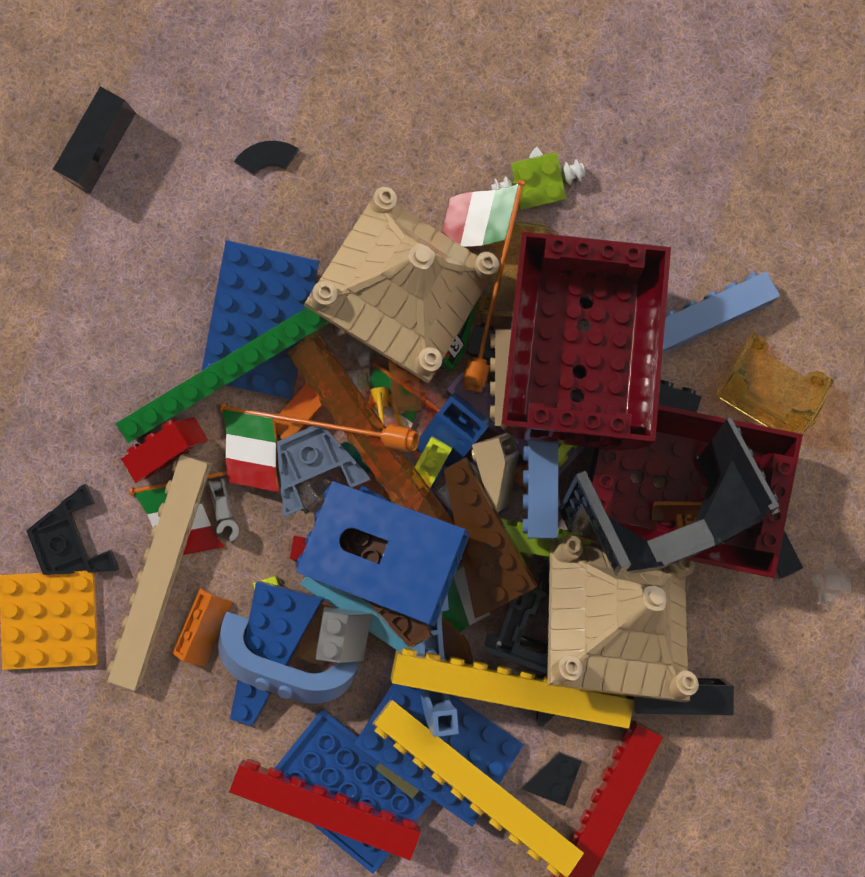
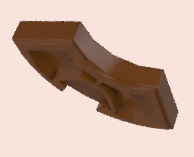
(454, 643)

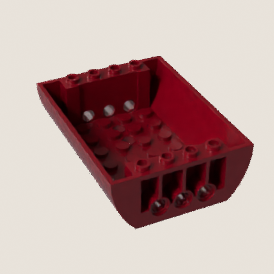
(617, 352)
(678, 441)

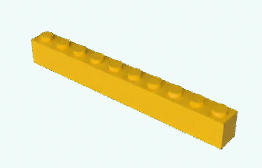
(508, 688)
(478, 789)

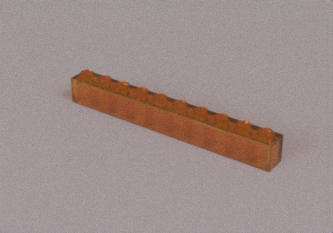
(352, 410)

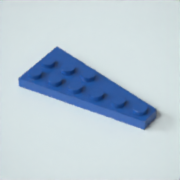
(274, 633)

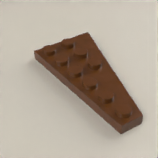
(372, 548)
(490, 558)

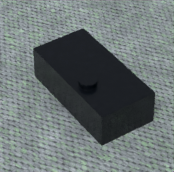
(95, 140)
(713, 697)

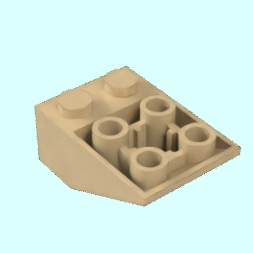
(497, 466)

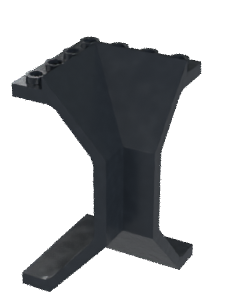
(733, 503)

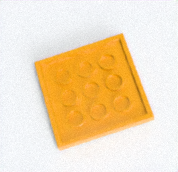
(48, 620)

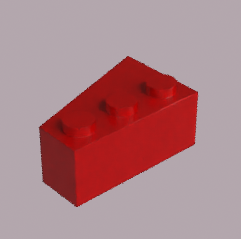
(163, 448)

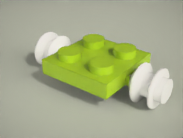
(542, 179)

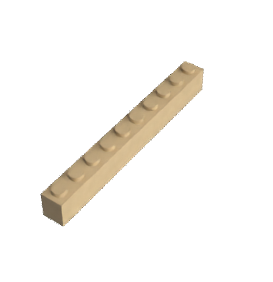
(159, 571)

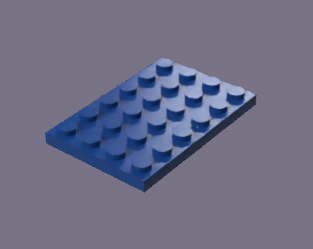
(252, 296)
(478, 741)
(329, 758)

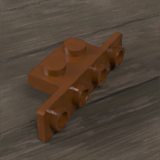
(680, 511)

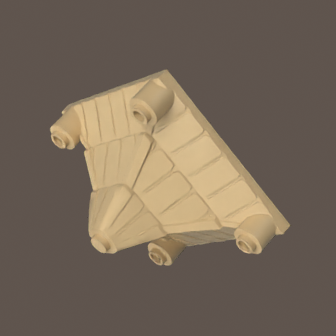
(401, 286)
(617, 629)

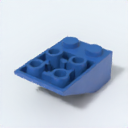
(457, 426)

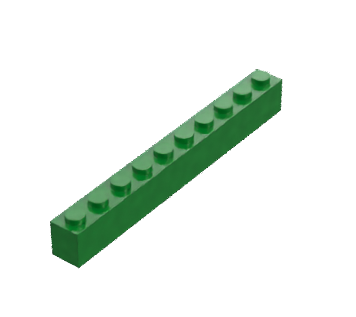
(220, 374)

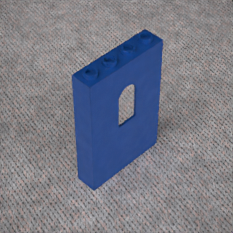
(414, 566)

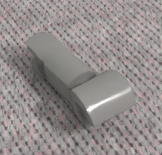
(223, 510)

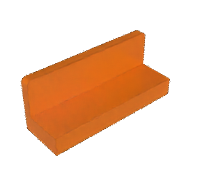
(302, 406)
(201, 628)

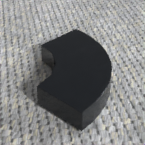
(266, 154)

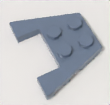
(308, 456)

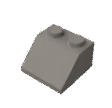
(342, 635)

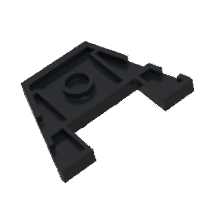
(59, 541)

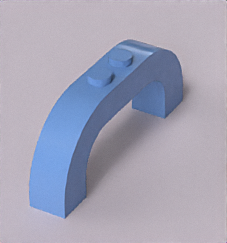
(276, 677)
(437, 707)

